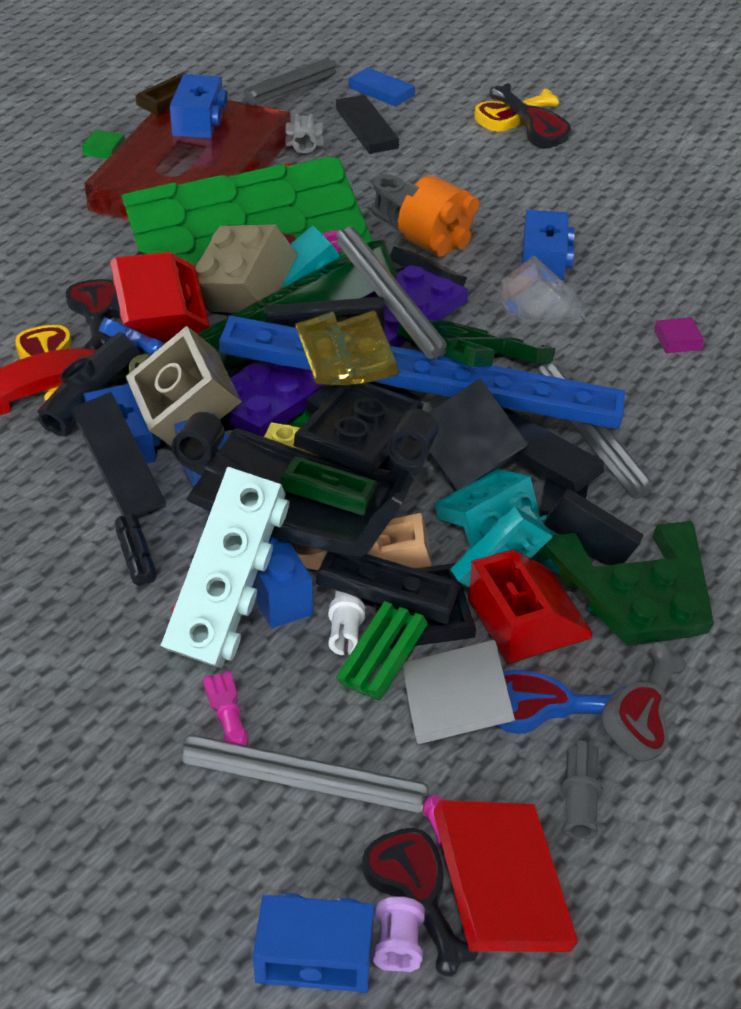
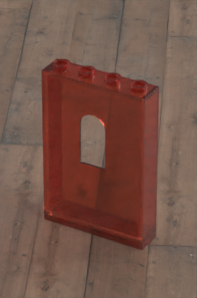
(242, 143)

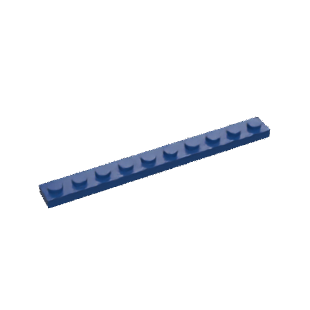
(442, 376)

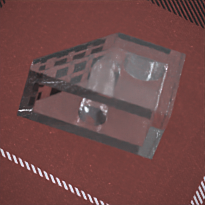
(540, 295)

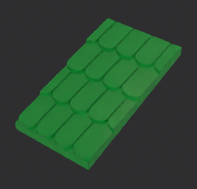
(291, 197)

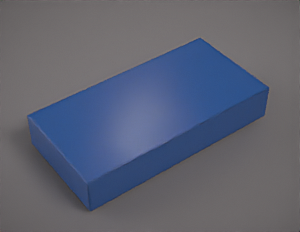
(381, 86)

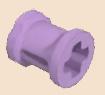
(399, 934)

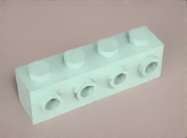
(225, 568)

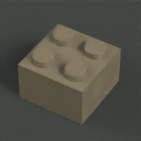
(243, 266)
(180, 381)

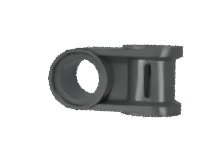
(389, 198)

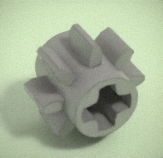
(304, 134)

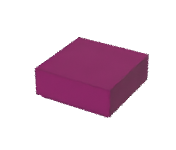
(679, 335)

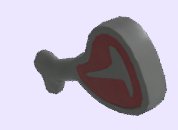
(636, 711)

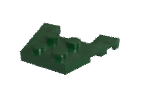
(477, 347)
(642, 598)

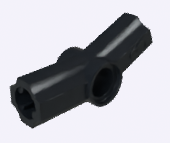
(85, 376)

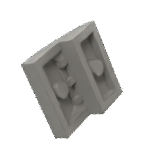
(457, 692)

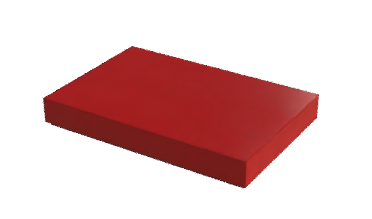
(504, 877)

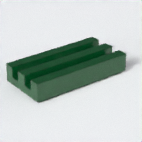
(328, 485)

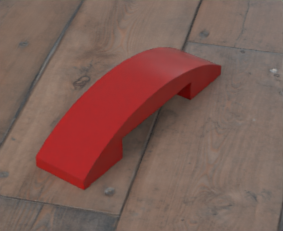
(35, 374)

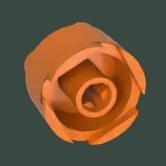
(438, 216)

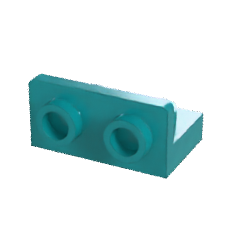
(485, 502)
(516, 530)

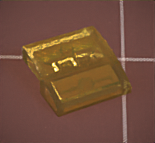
(347, 350)

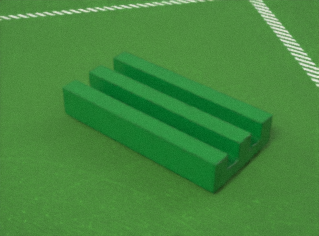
(375, 647)

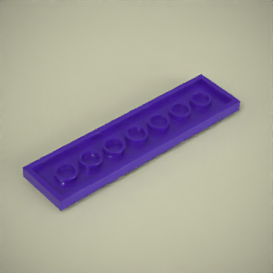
(280, 391)

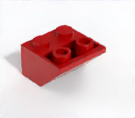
(159, 294)
(523, 606)

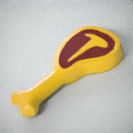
(499, 117)
(41, 340)

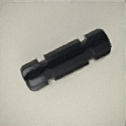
(135, 550)

